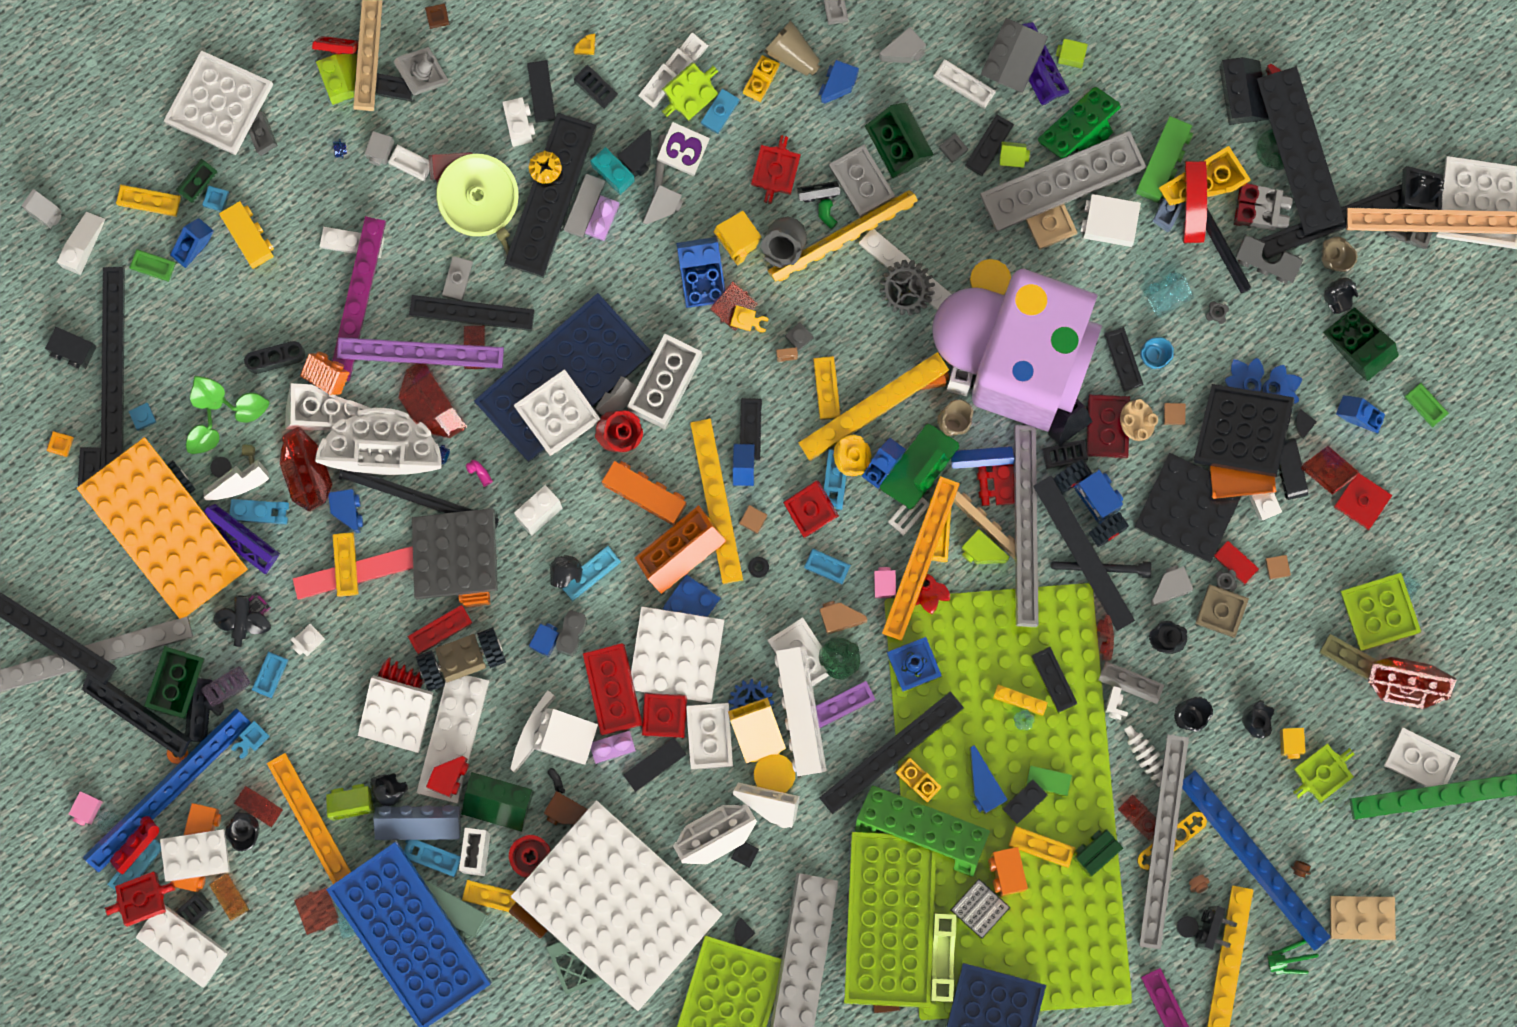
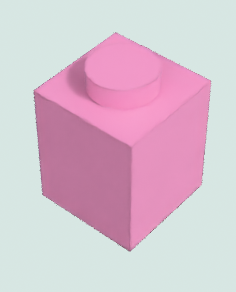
(885, 583)
(85, 809)

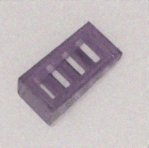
(237, 679)

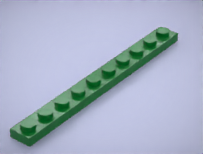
(1433, 796)

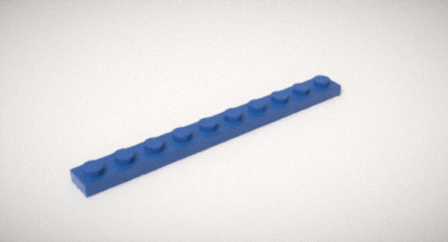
(168, 788)
(1255, 861)

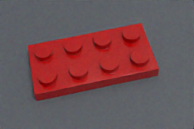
(612, 689)

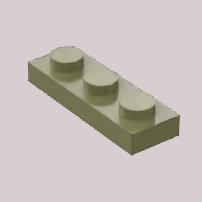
(1347, 656)

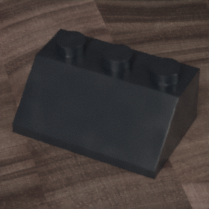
(1242, 90)

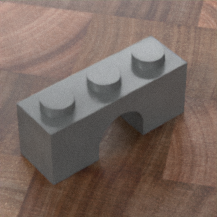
(1251, 254)

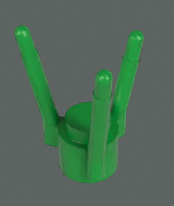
(1278, 962)

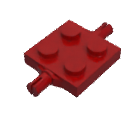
(776, 169)
(140, 899)

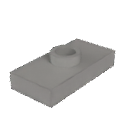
(835, 11)
(457, 278)

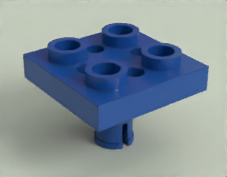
(928, 670)

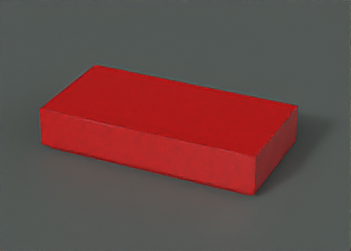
(1234, 560)

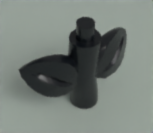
(241, 620)

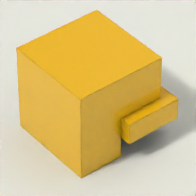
(738, 236)

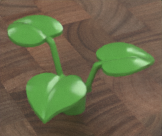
(210, 395)

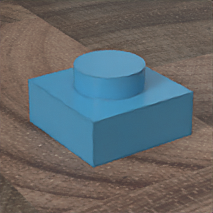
(215, 198)
(142, 416)

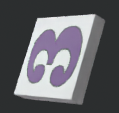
(683, 149)

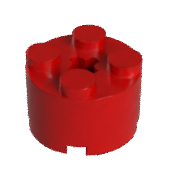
(626, 423)
(525, 846)

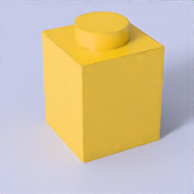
(1292, 742)

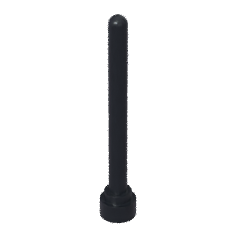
(1142, 569)

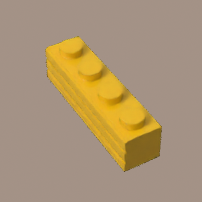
(1020, 700)

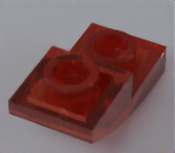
(474, 336)
(1106, 632)
(258, 806)
(1139, 816)

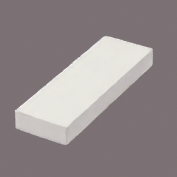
(964, 84)

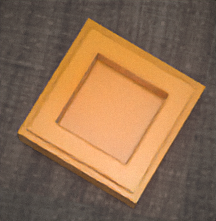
(60, 444)

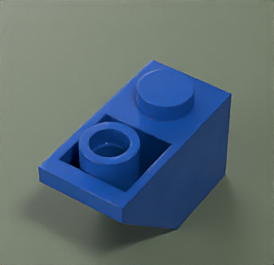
(840, 81)
(1360, 413)
(883, 462)
(344, 508)

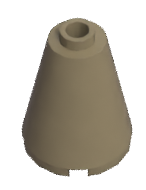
(793, 50)

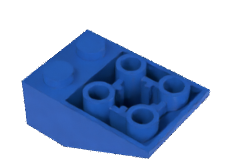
(701, 271)

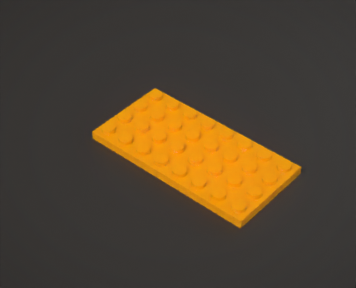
(162, 528)

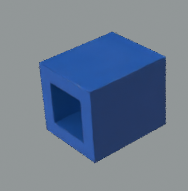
(544, 639)

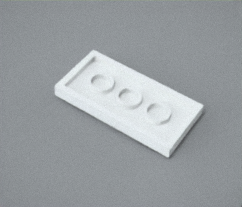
(183, 946)

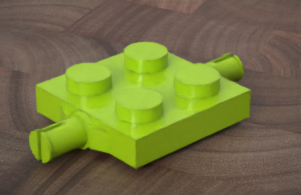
(690, 91)
(1323, 773)

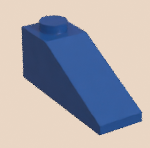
(985, 787)

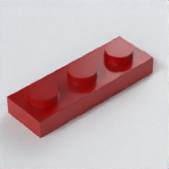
(440, 629)

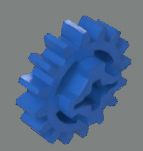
(751, 689)

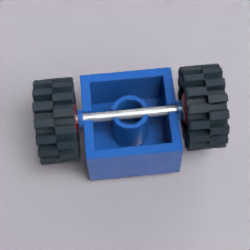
(1098, 498)

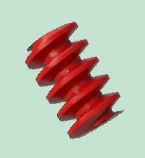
(400, 675)

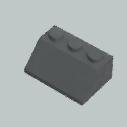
(1014, 55)

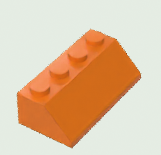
(679, 549)

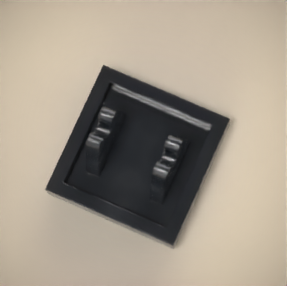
(1421, 189)
(1212, 919)

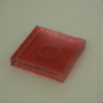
(1330, 470)

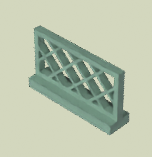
(558, 949)

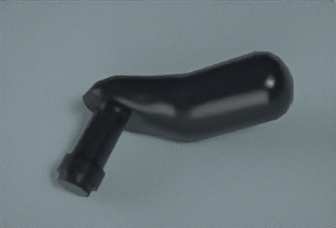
(556, 779)

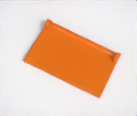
(1239, 483)

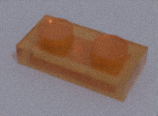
(229, 897)

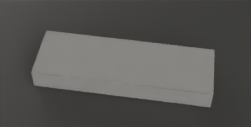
(584, 205)
(1131, 682)

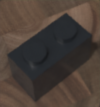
(70, 348)

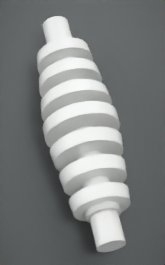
(1149, 759)

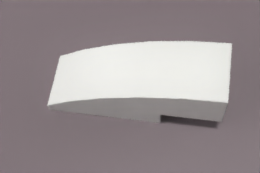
(237, 482)

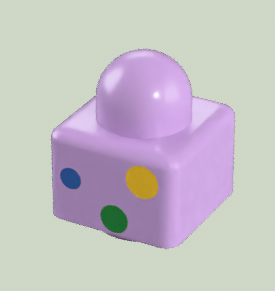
(1021, 346)

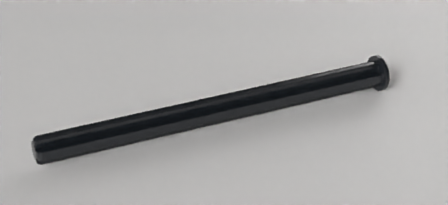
(404, 492)

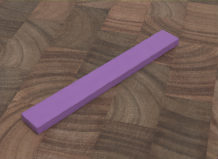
(420, 353)

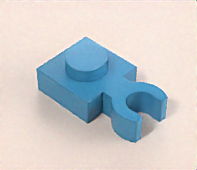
(252, 737)

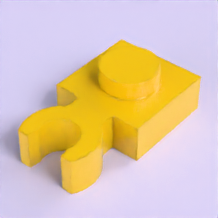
(745, 319)

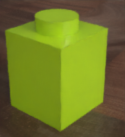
(1071, 53)
(1013, 154)

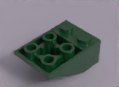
(1362, 343)

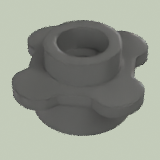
(1220, 318)
(1221, 576)

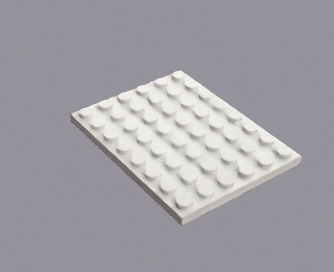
(616, 905)

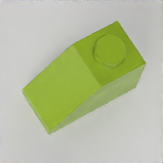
(983, 550)

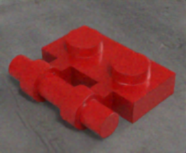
(1003, 484)

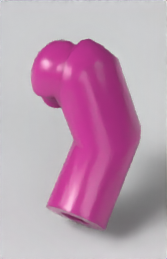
(475, 466)

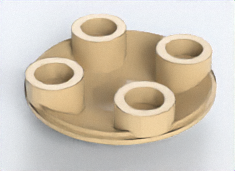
(1138, 420)

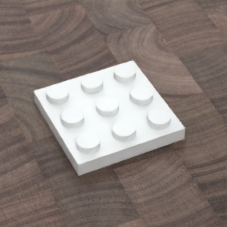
(557, 412)
(395, 714)

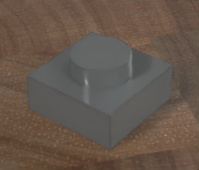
(953, 148)
(799, 336)

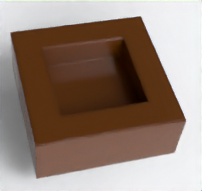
(437, 16)

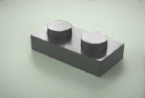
(262, 134)

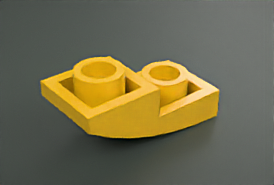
(761, 78)
(918, 779)

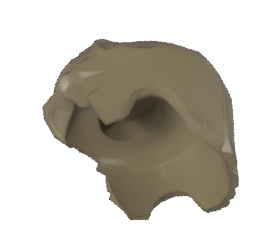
(1338, 254)
(956, 418)

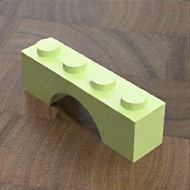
(943, 957)

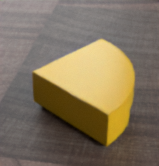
(586, 45)

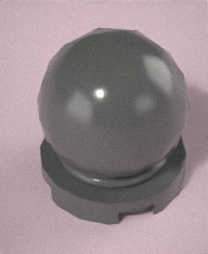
(784, 241)

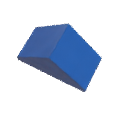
(743, 465)

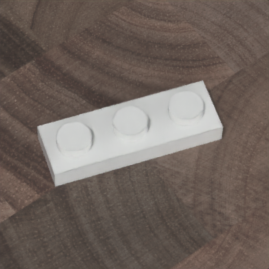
(342, 240)

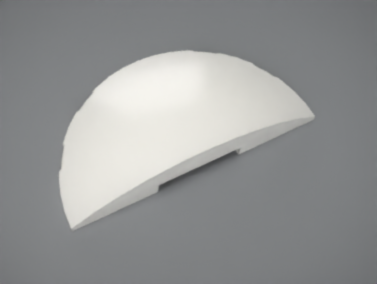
(380, 443)

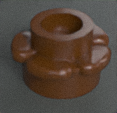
(1301, 868)

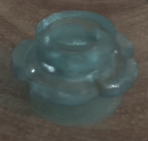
(1029, 720)

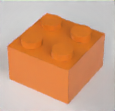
(1008, 872)

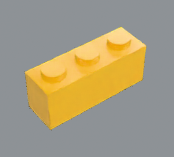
(247, 234)

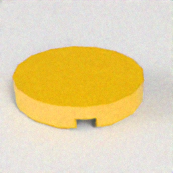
(991, 275)
(852, 455)
(774, 773)

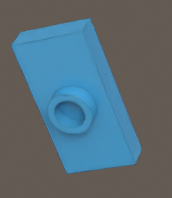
(720, 111)
(827, 566)
(270, 675)

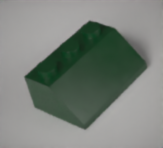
(899, 139)
(174, 682)
(496, 801)

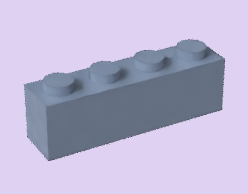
(417, 822)

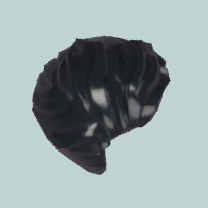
(1340, 295)
(564, 570)
(1168, 637)
(1193, 714)
(1258, 719)
(387, 789)
(242, 831)

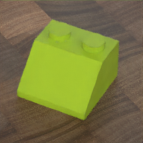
(339, 76)
(349, 803)

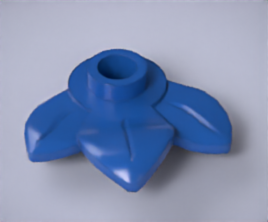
(1244, 374)
(1284, 384)

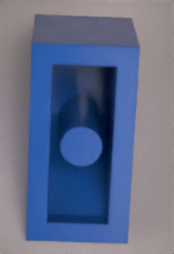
(191, 242)

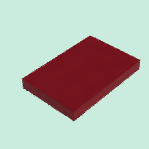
(1105, 433)

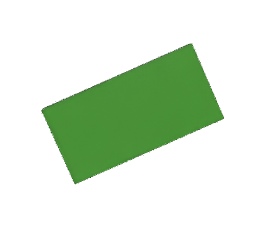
(152, 265)
(1426, 405)
(1050, 780)

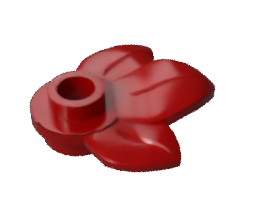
(930, 595)

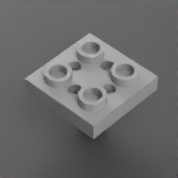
(426, 70)

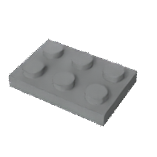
(861, 181)

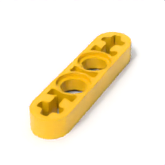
(1188, 820)

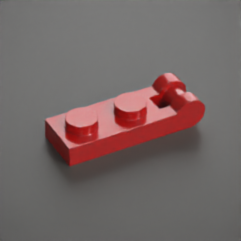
(135, 845)

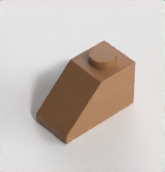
(840, 617)

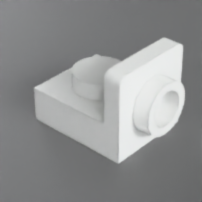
(307, 640)
(1114, 700)

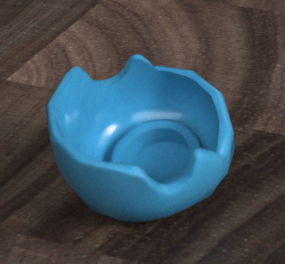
(1157, 347)

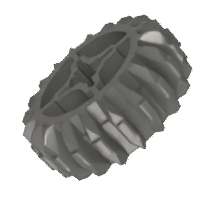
(914, 290)

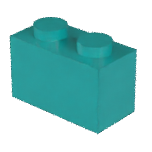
(612, 171)

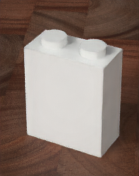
(1111, 220)
(538, 510)
(564, 736)
(474, 851)

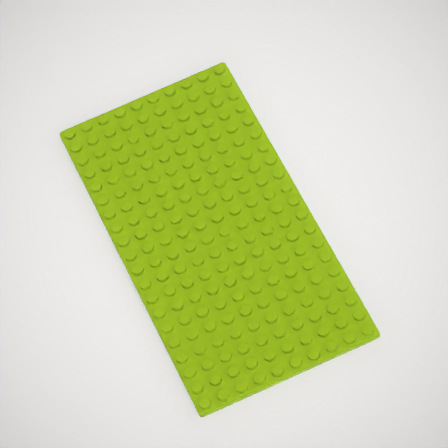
(1065, 924)

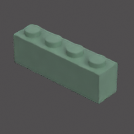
(461, 914)

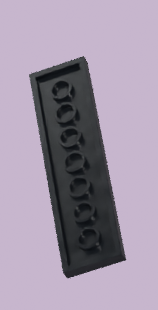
(1300, 150)
(549, 202)

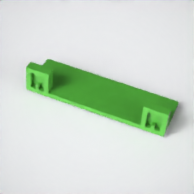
(923, 827)

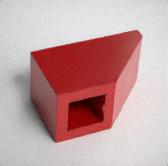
(446, 776)

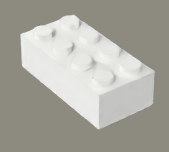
(664, 381)

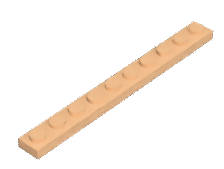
(1431, 220)

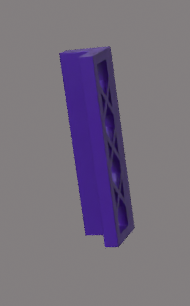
(1043, 80)
(243, 536)

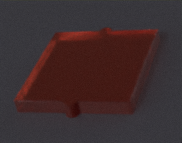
(728, 300)
(316, 911)

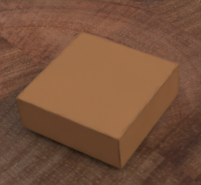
(787, 354)
(1174, 413)
(753, 519)
(1278, 567)

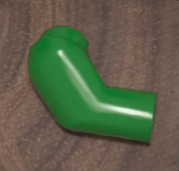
(824, 213)

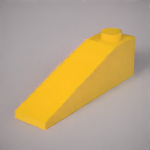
(1223, 176)

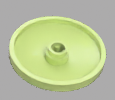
(477, 195)

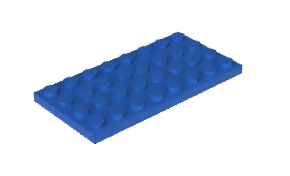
(409, 936)

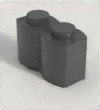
(574, 627)

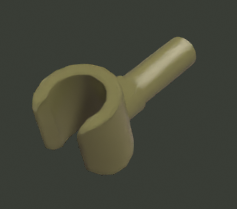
(502, 234)
(249, 450)

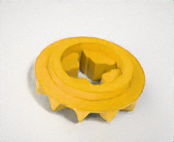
(546, 176)

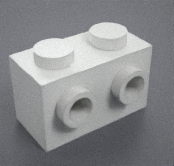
(517, 121)

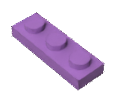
(844, 704)

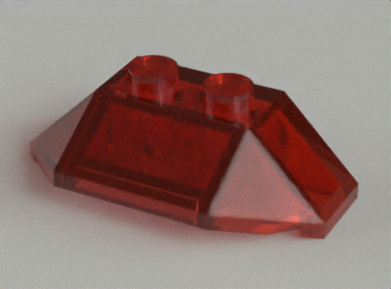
(429, 403)
(305, 478)
(1410, 682)

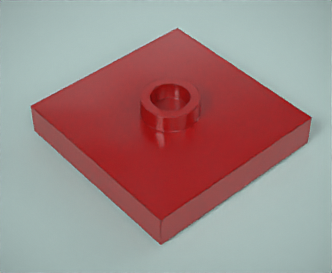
(335, 45)
(1363, 501)
(811, 509)
(664, 715)

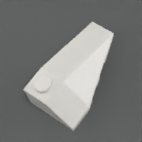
(316, 409)

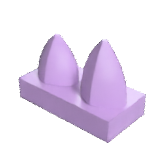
(602, 218)
(612, 747)

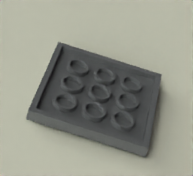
(454, 554)

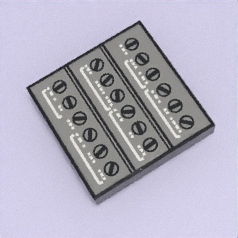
(980, 908)

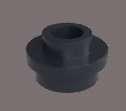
(758, 560)

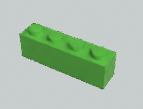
(1164, 158)

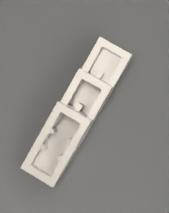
(680, 59)
(525, 744)

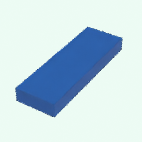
(982, 457)

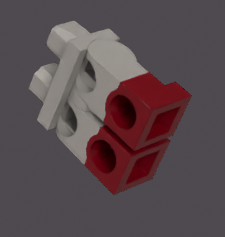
(1261, 207)

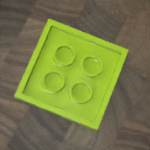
(1380, 612)

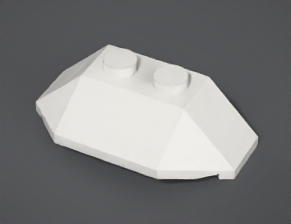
(715, 834)

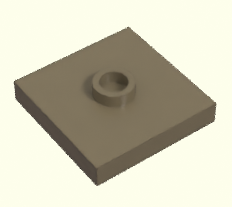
(1221, 611)

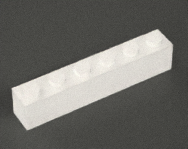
(800, 711)

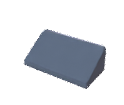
(1167, 215)

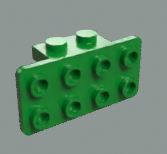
(1081, 125)
(919, 466)

